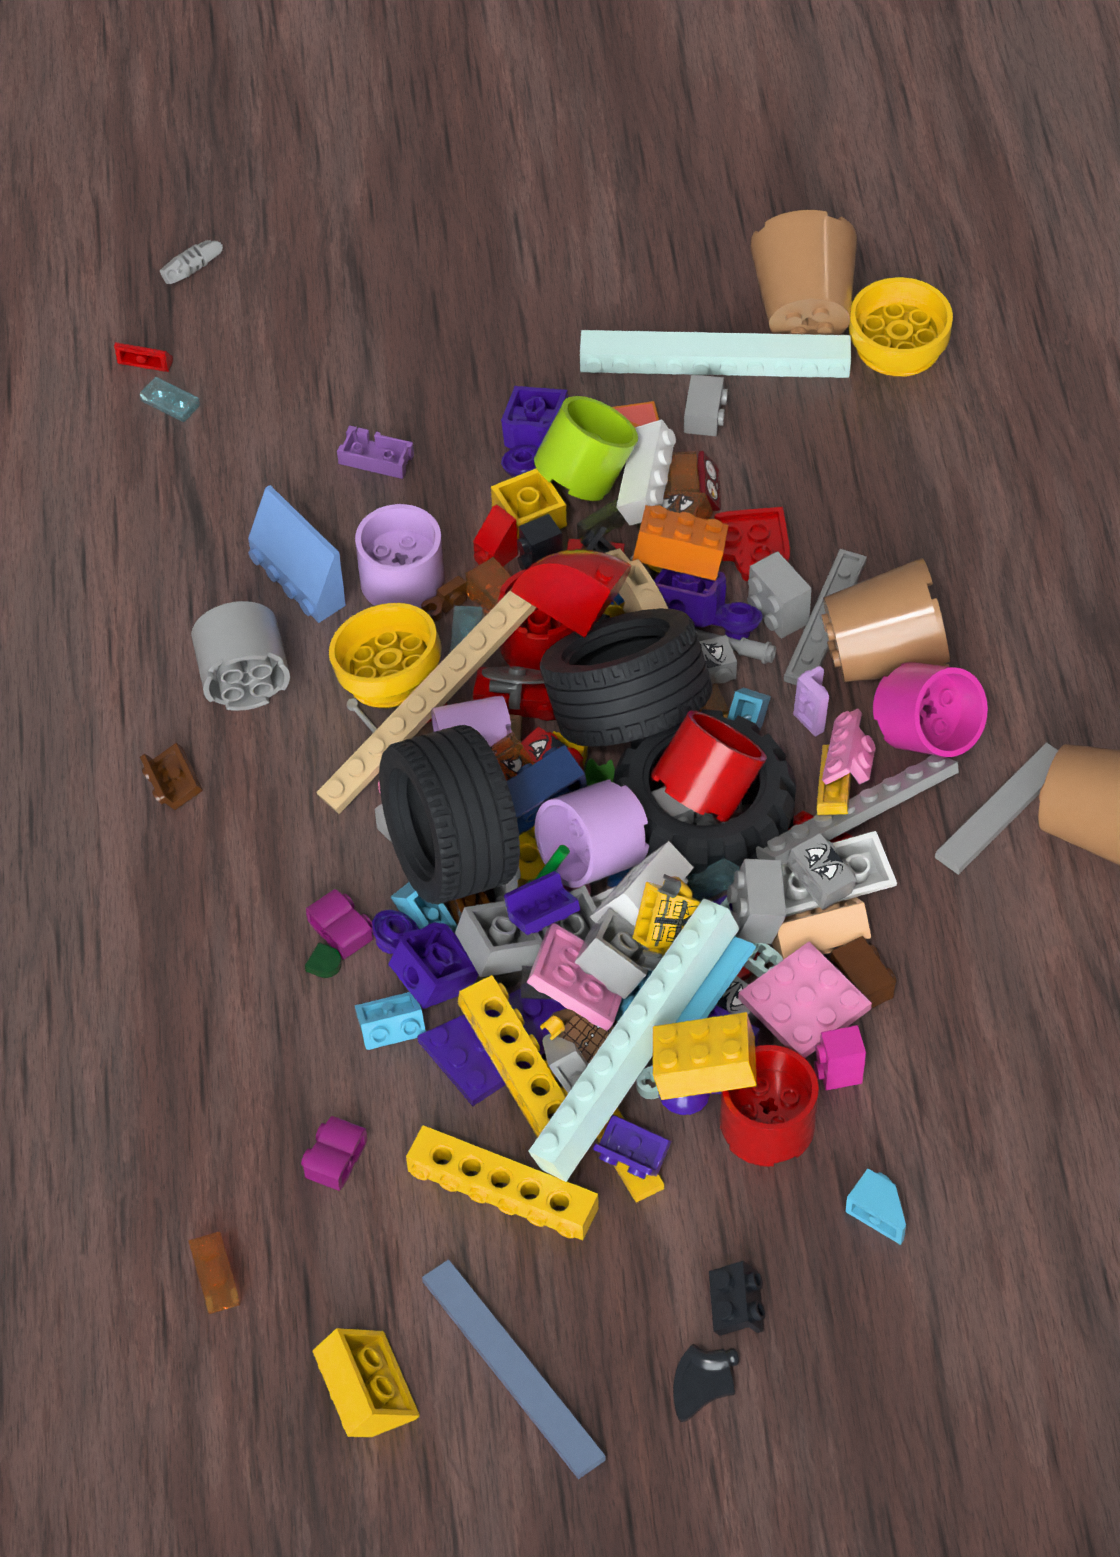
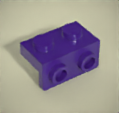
(540, 903)
(632, 1146)

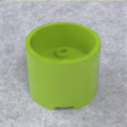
(586, 447)

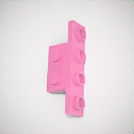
(849, 750)

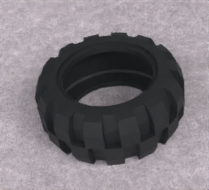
(705, 844)

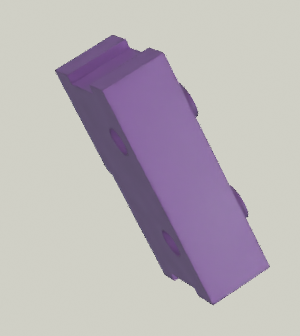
(383, 456)

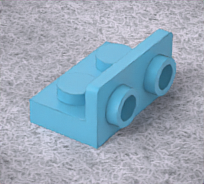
(390, 1020)

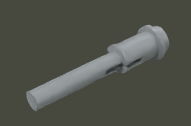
(745, 647)

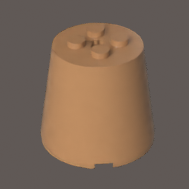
(806, 272)
(885, 624)
(1083, 799)

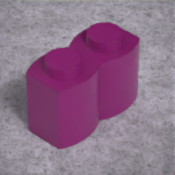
(339, 923)
(334, 1153)

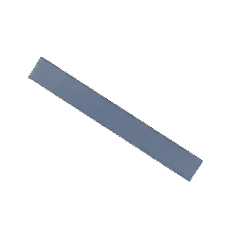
(514, 1369)

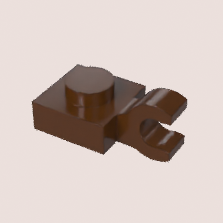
(448, 596)

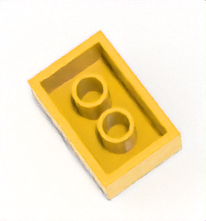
(704, 1056)

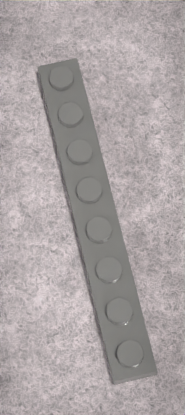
(863, 806)

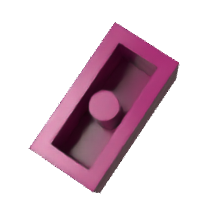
(840, 1058)

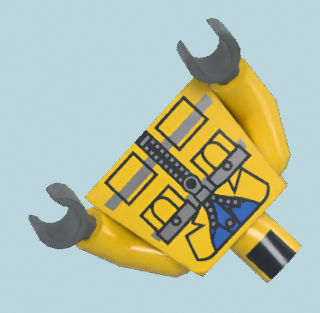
(662, 917)

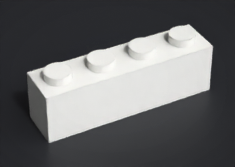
(646, 471)

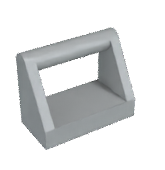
(564, 1060)

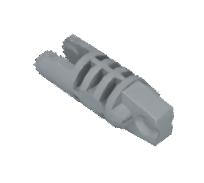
(190, 261)

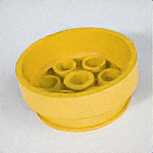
(900, 325)
(385, 653)

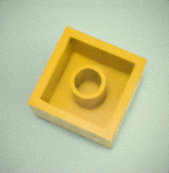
(529, 498)

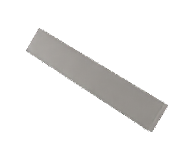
(813, 642)
(997, 812)

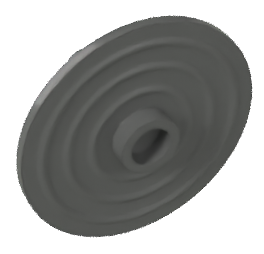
(511, 680)

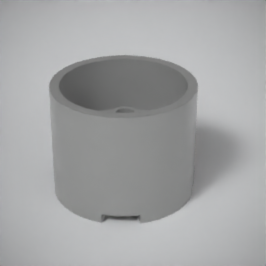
(240, 655)

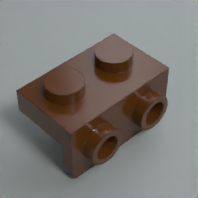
(171, 777)

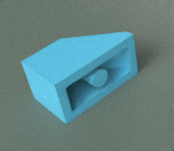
(749, 705)
(419, 910)
(878, 1205)

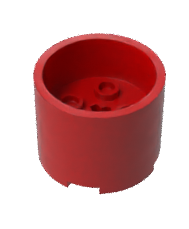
(532, 637)
(709, 765)
(786, 1091)

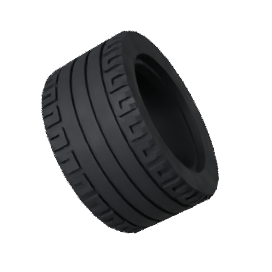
(626, 677)
(449, 814)

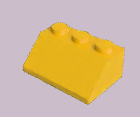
(364, 1382)

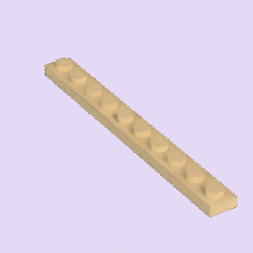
(431, 693)

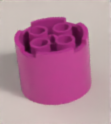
(930, 709)

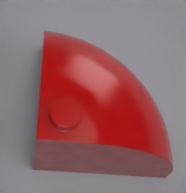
(573, 586)

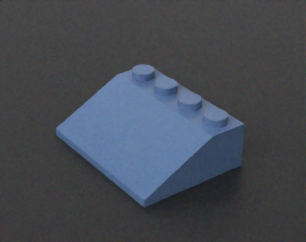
(296, 557)

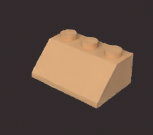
(823, 928)

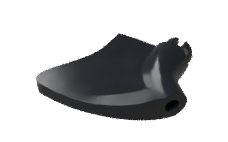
(702, 1379)

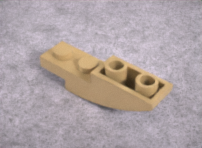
(639, 588)

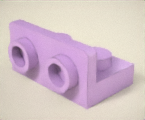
(811, 701)

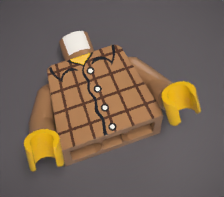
(577, 1030)

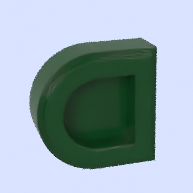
(324, 961)

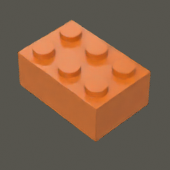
(680, 542)

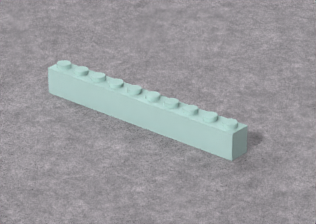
(715, 353)
(631, 1040)

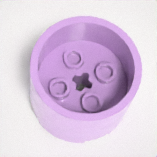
(399, 555)
(485, 715)
(600, 829)

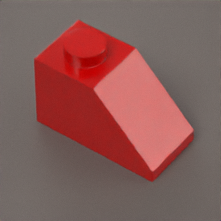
(496, 538)

